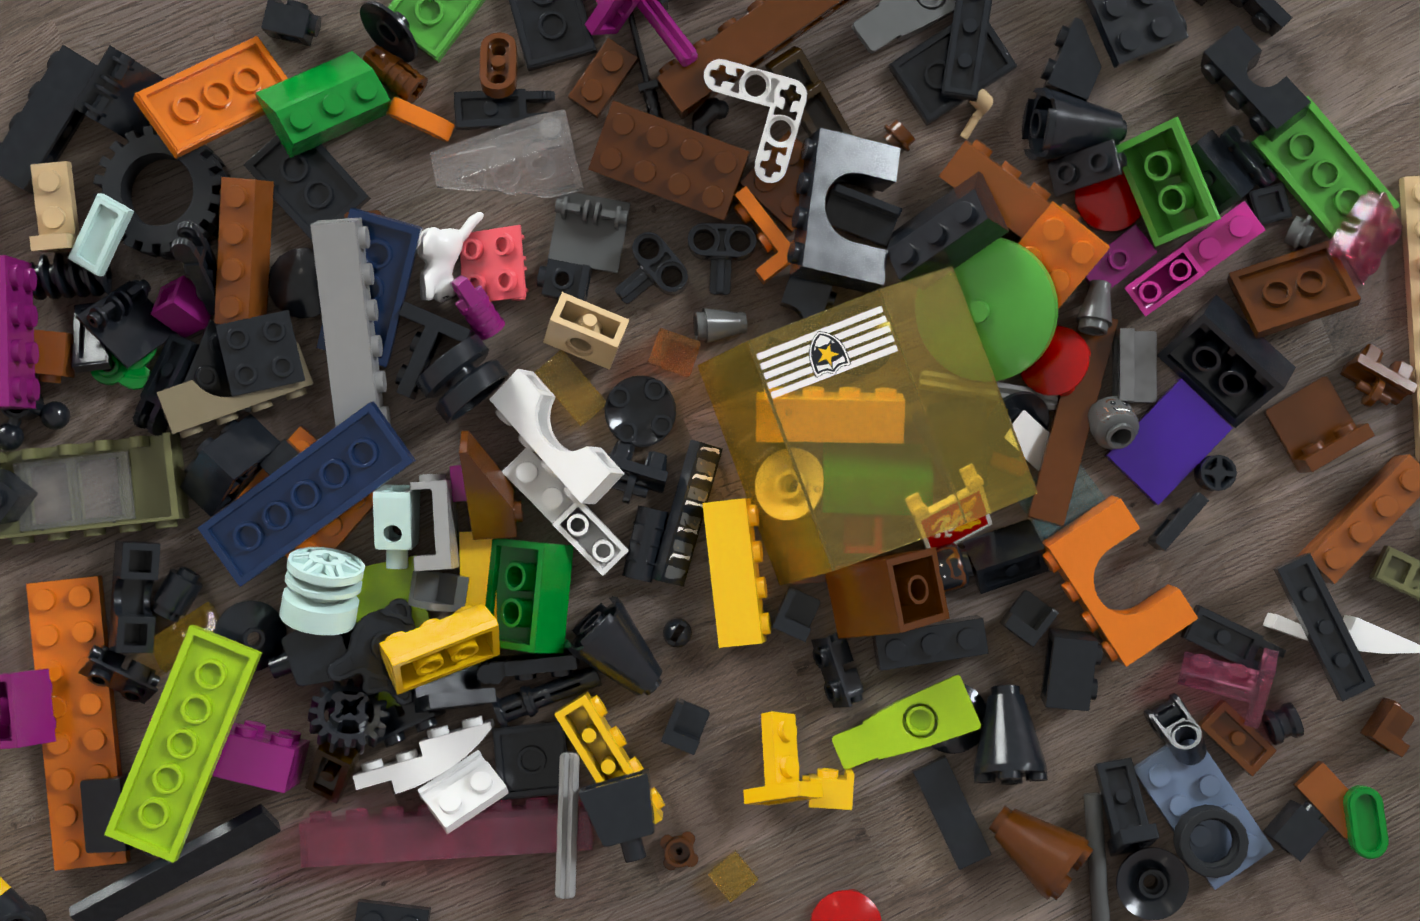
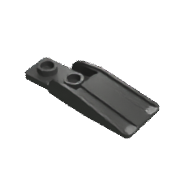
(899, 20)

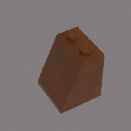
(888, 594)

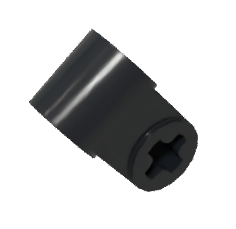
(1174, 725)

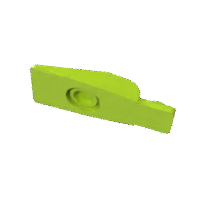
(910, 724)

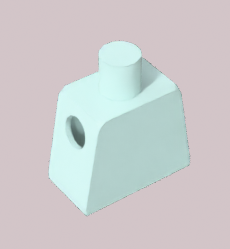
(401, 508)

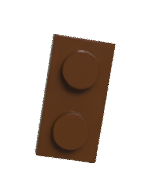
(603, 78)
(1237, 740)

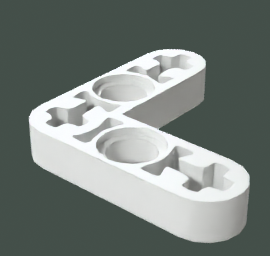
(770, 98)

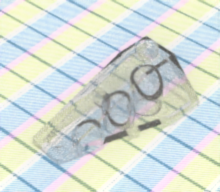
(520, 157)

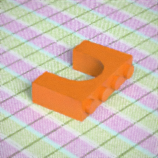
(1075, 554)

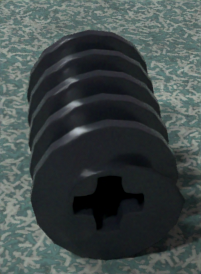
(68, 279)

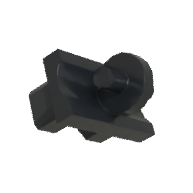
(638, 477)

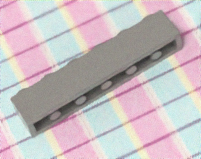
(348, 316)

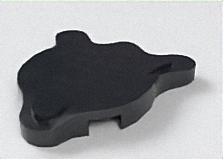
(364, 652)

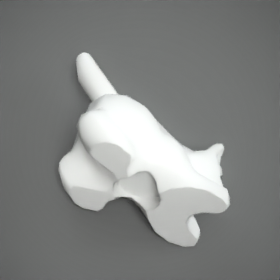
(440, 252)

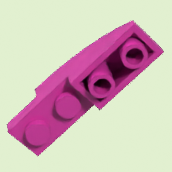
(1194, 258)

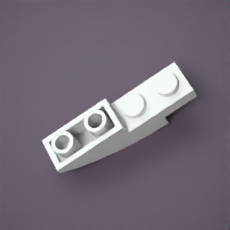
(571, 519)
(439, 753)

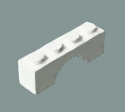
(527, 407)

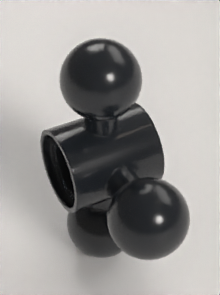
(52, 415)

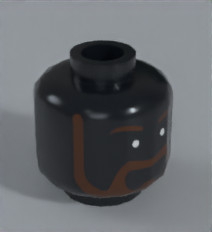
(954, 567)

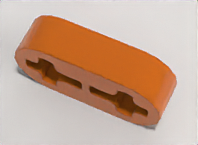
(420, 119)

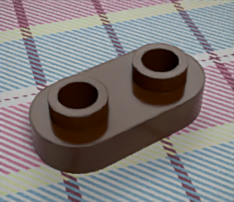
(498, 68)

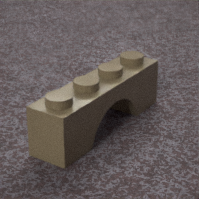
(189, 406)

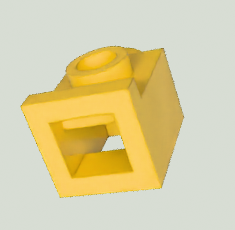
(836, 788)

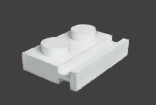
(463, 791)

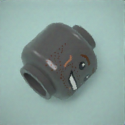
(1113, 423)

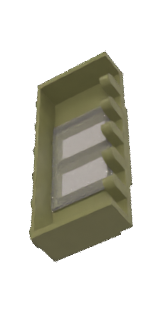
(99, 487)

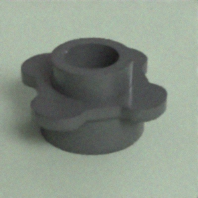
(1299, 232)

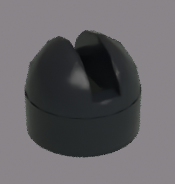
(683, 638)

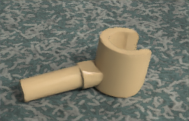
(982, 106)

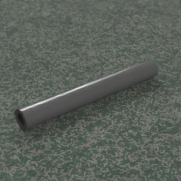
(1097, 859)

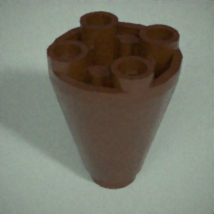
(1040, 849)

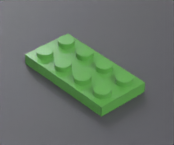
(1320, 169)

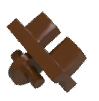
(1377, 380)

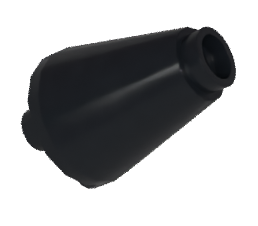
(1008, 741)

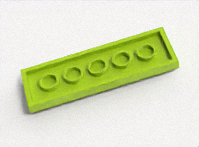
(183, 743)

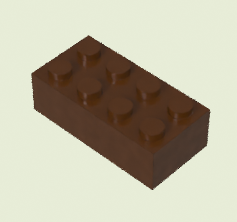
(669, 160)

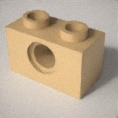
(585, 330)

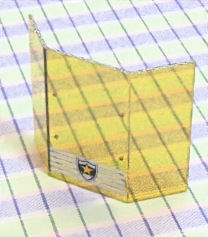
(867, 426)

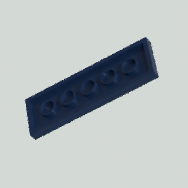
(306, 494)

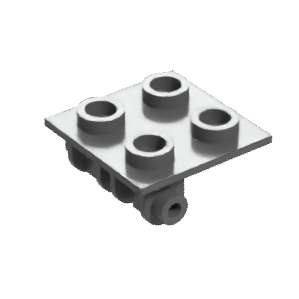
(589, 231)

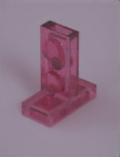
(1232, 680)

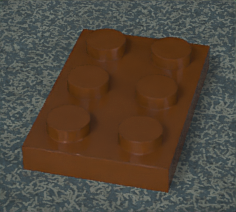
(1293, 289)

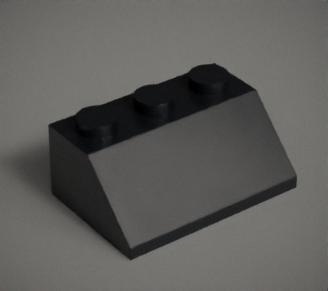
(947, 231)
(1226, 362)

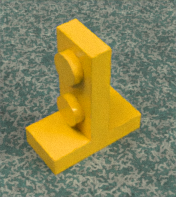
(781, 764)

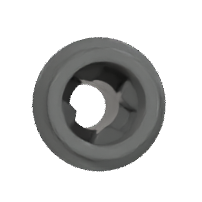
(1096, 312)
(718, 324)

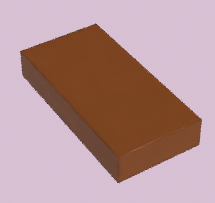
(1326, 794)

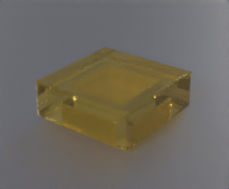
(733, 876)

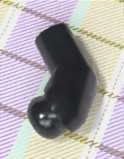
(708, 113)

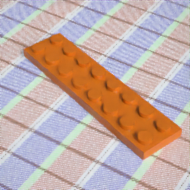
(64, 626)

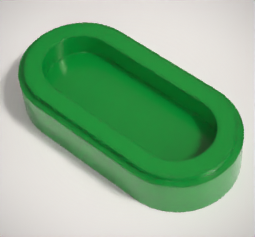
(1365, 822)

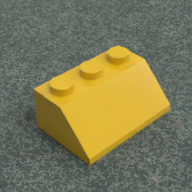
(440, 647)

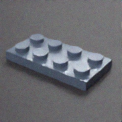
(1180, 787)

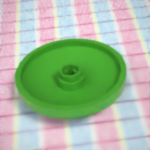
(1010, 305)

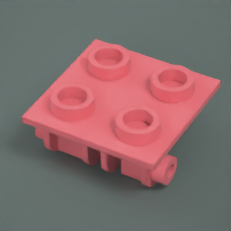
(496, 262)

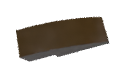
(820, 107)

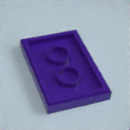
(1170, 442)

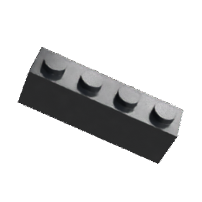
(47, 119)

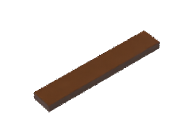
(1069, 436)

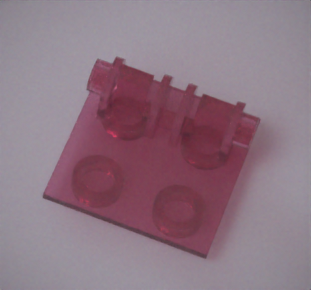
(1370, 237)

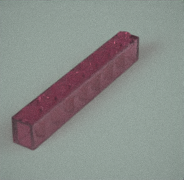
(419, 836)

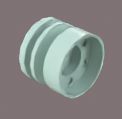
(321, 590)

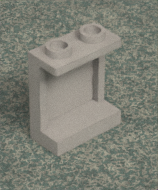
(445, 524)

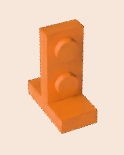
(768, 237)

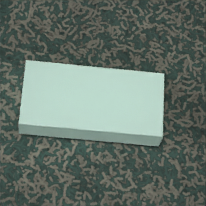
(100, 234)

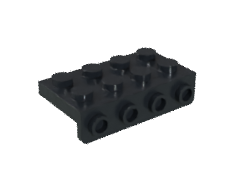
(1137, 27)

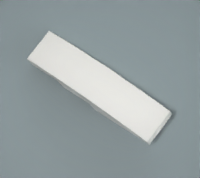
(1364, 634)

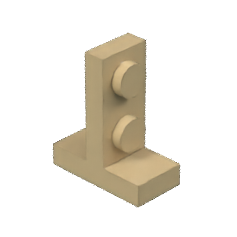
(54, 207)

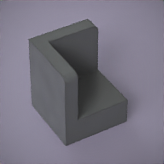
(438, 591)

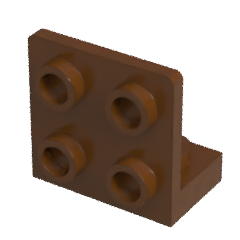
(1315, 426)

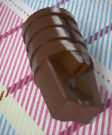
(396, 74)

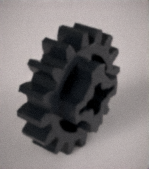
(348, 717)

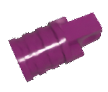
(477, 308)

